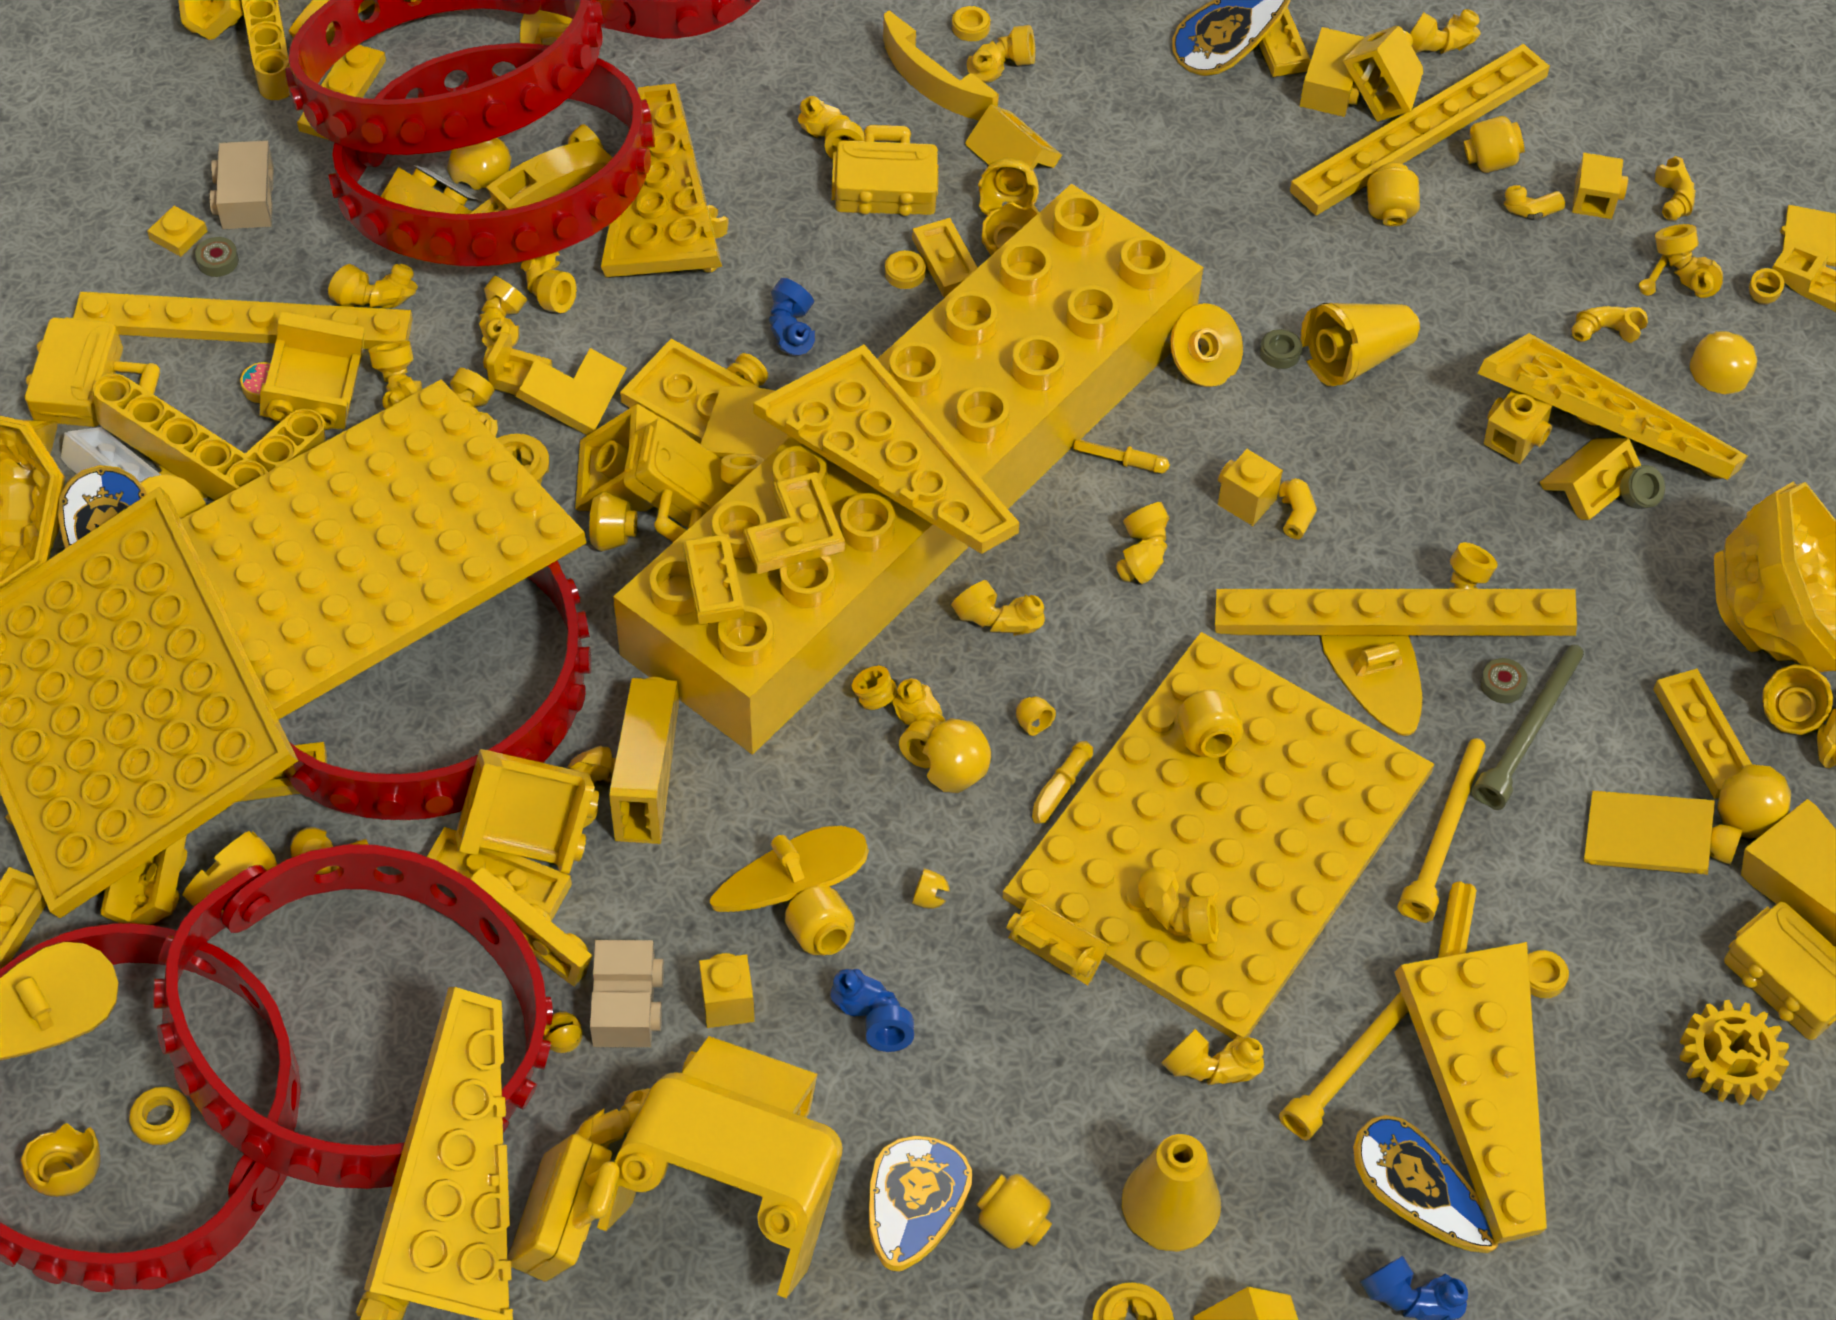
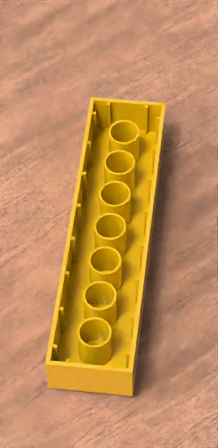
(1010, 378)

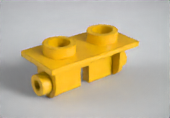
(1057, 940)

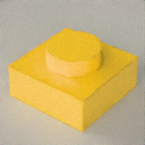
(177, 231)

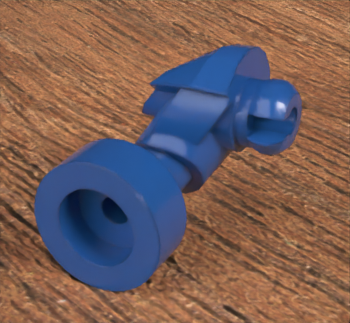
(790, 302)
(886, 1024)
(1436, 1300)

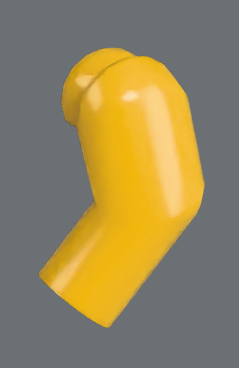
(1303, 505)

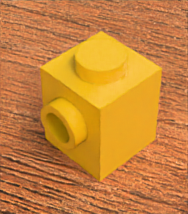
(1599, 185)
(1249, 486)
(727, 990)

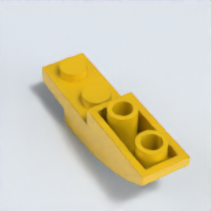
(545, 176)

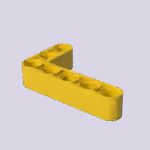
(267, 47)
(192, 449)

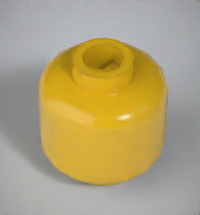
(1494, 144)
(1393, 194)
(1210, 723)
(820, 920)
(1014, 1211)

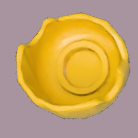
(479, 163)
(1006, 182)
(1005, 223)
(1723, 362)
(1797, 699)
(957, 755)
(1754, 800)
(45, 1158)

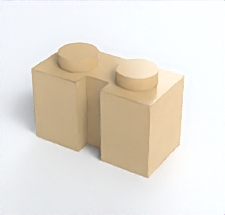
(243, 185)
(624, 993)

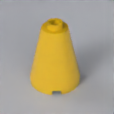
(1355, 337)
(1173, 1195)

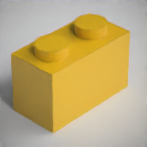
(1328, 82)

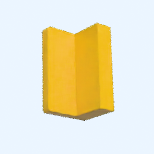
(1004, 135)
(1593, 475)

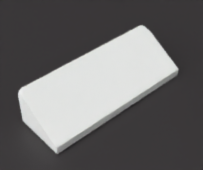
(97, 447)

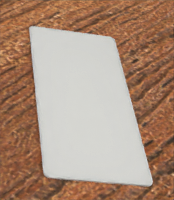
(447, 182)

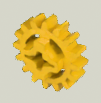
(1750, 1070)

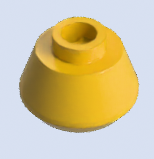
(611, 522)

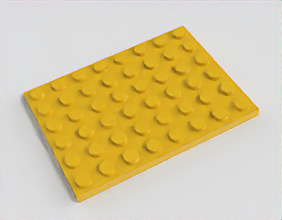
(374, 543)
(124, 704)
(1263, 831)

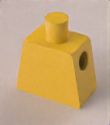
(1386, 72)

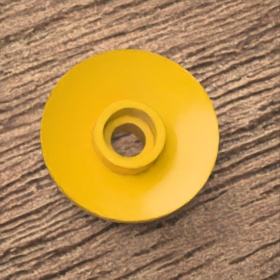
(1219, 343)

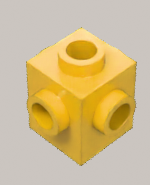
(1517, 425)

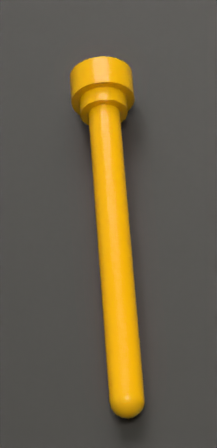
(1420, 897)
(1305, 1114)

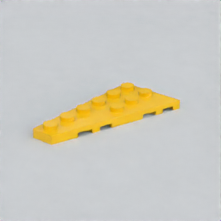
(669, 219)
(1598, 400)
(880, 435)
(1481, 1052)
(450, 1192)

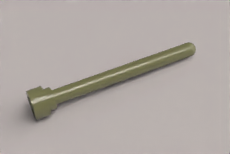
(1495, 785)

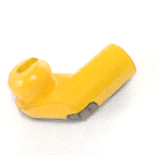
(1531, 208)

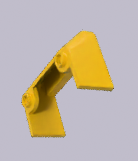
(739, 1144)

